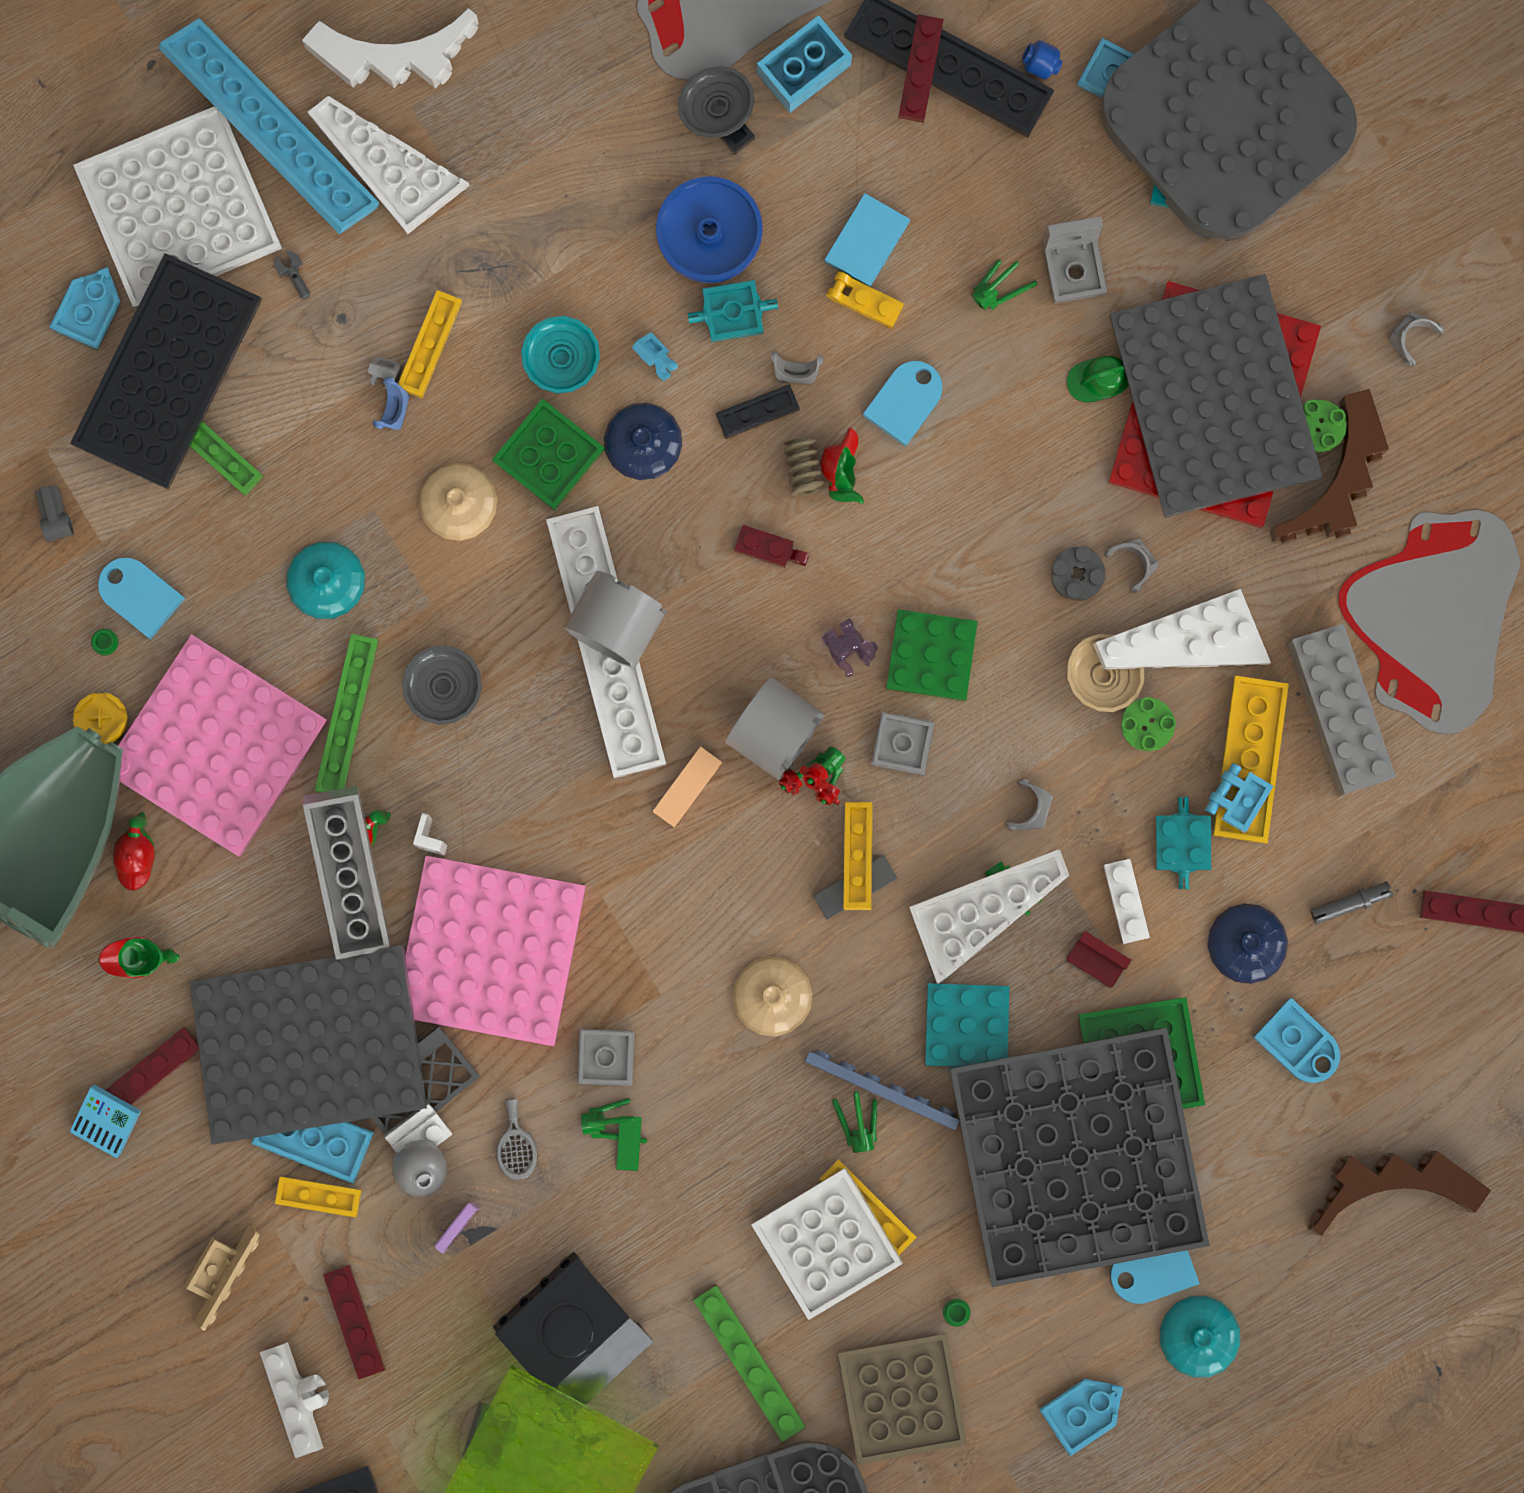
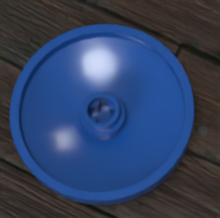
(709, 229)

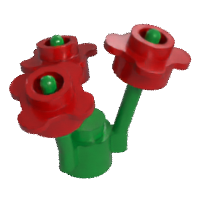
(815, 776)

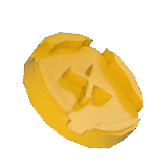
(103, 715)

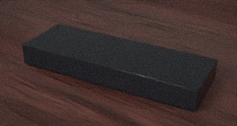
(757, 411)

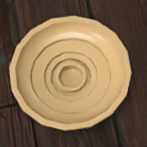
(458, 501)
(1098, 687)
(772, 996)

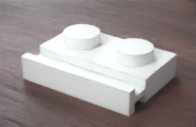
(419, 1125)

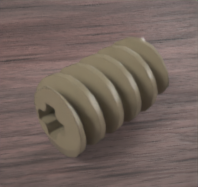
(803, 466)

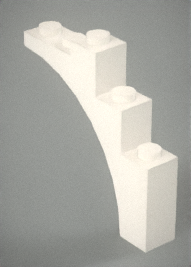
(392, 62)

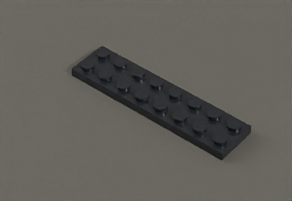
(959, 67)

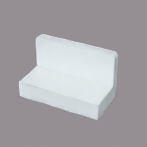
(426, 843)

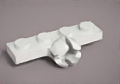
(295, 1398)

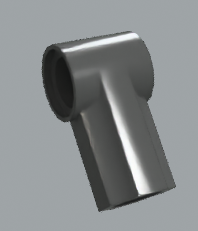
(55, 521)

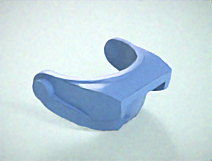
(389, 417)

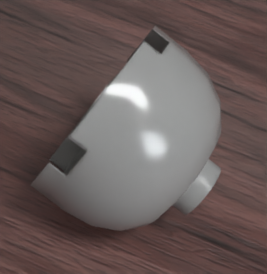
(419, 1168)

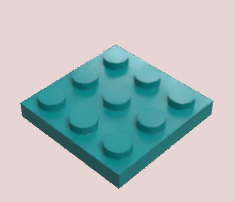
(966, 1024)

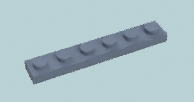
(893, 1093)

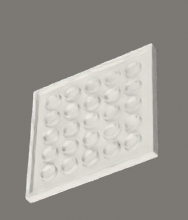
(177, 196)

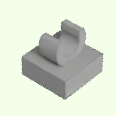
(383, 368)

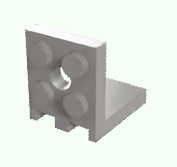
(1071, 246)

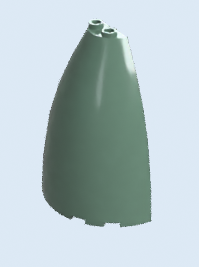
(54, 830)

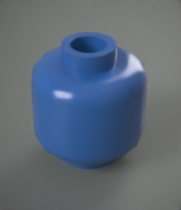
(1041, 59)

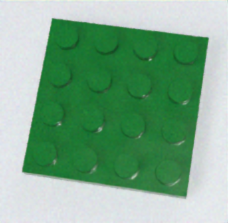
(1137, 1018)

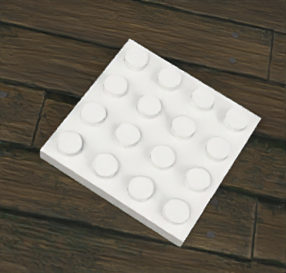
(827, 1243)

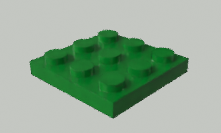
(548, 454)
(931, 655)

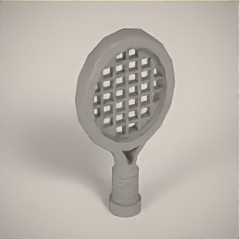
(512, 1112)

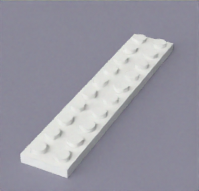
(616, 689)

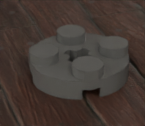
(1083, 559)

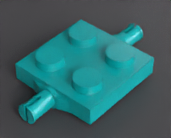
(733, 311)
(1183, 842)

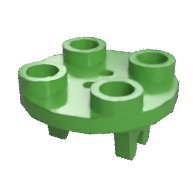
(1333, 425)
(1157, 733)

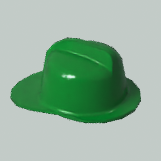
(1097, 379)

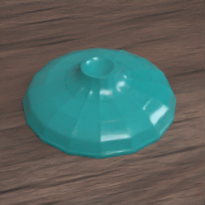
(560, 354)
(325, 580)
(1200, 1336)

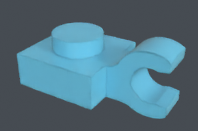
(654, 352)

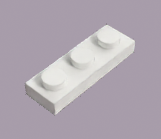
(1126, 901)

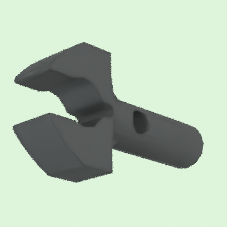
(293, 273)

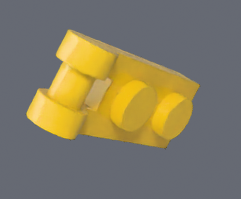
(865, 300)

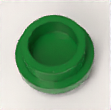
(104, 642)
(956, 1312)

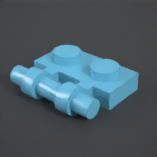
(1246, 802)

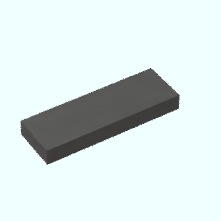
(832, 898)

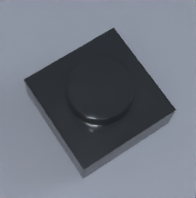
(738, 139)

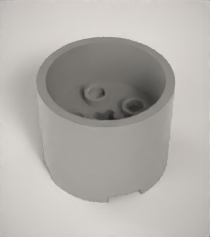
(615, 619)
(774, 728)

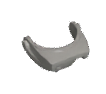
(1398, 336)
(802, 372)
(1137, 547)
(1038, 820)

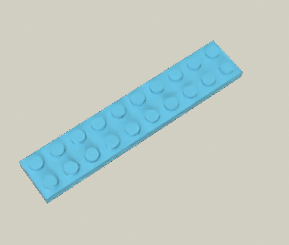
(269, 125)

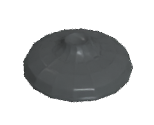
(716, 102)
(442, 685)

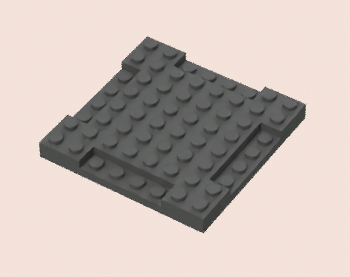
(1079, 1157)

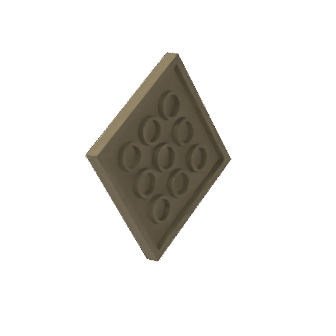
(902, 1398)

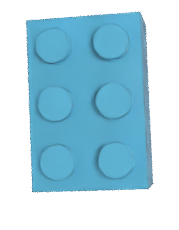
(804, 64)

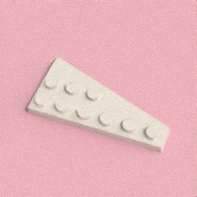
(396, 173)
(1199, 636)
(971, 916)

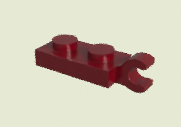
(768, 547)

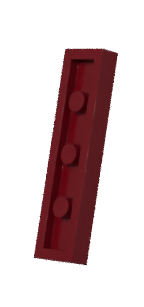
(920, 68)
(1472, 911)
(155, 1067)
(354, 1322)

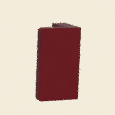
(1098, 959)

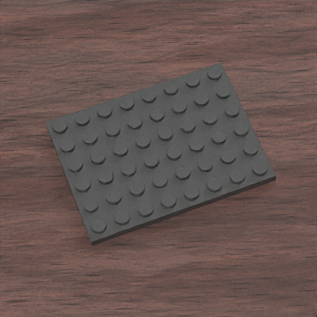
(1215, 396)
(308, 1045)

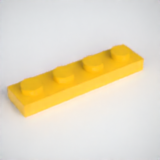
(429, 343)
(858, 856)
(895, 1230)

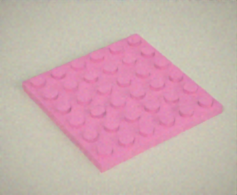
(217, 745)
(492, 949)

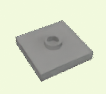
(902, 743)
(606, 1057)

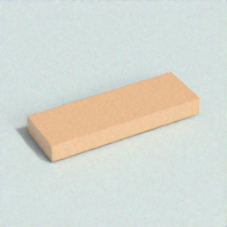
(687, 787)

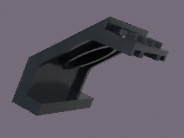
(572, 1332)

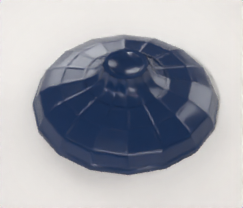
(643, 441)
(1247, 943)

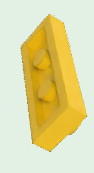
(318, 1196)

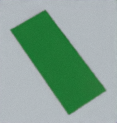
(629, 1145)

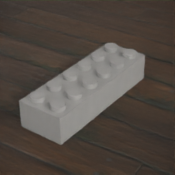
(1341, 710)
(346, 872)

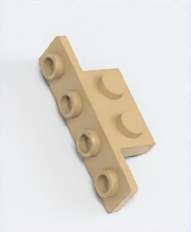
(216, 1273)

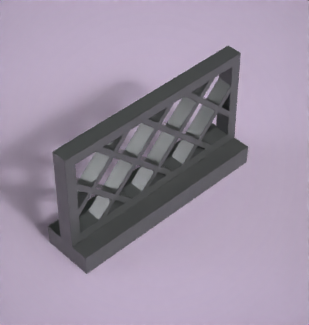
(426, 1046)

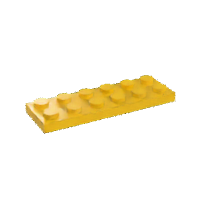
(1254, 745)

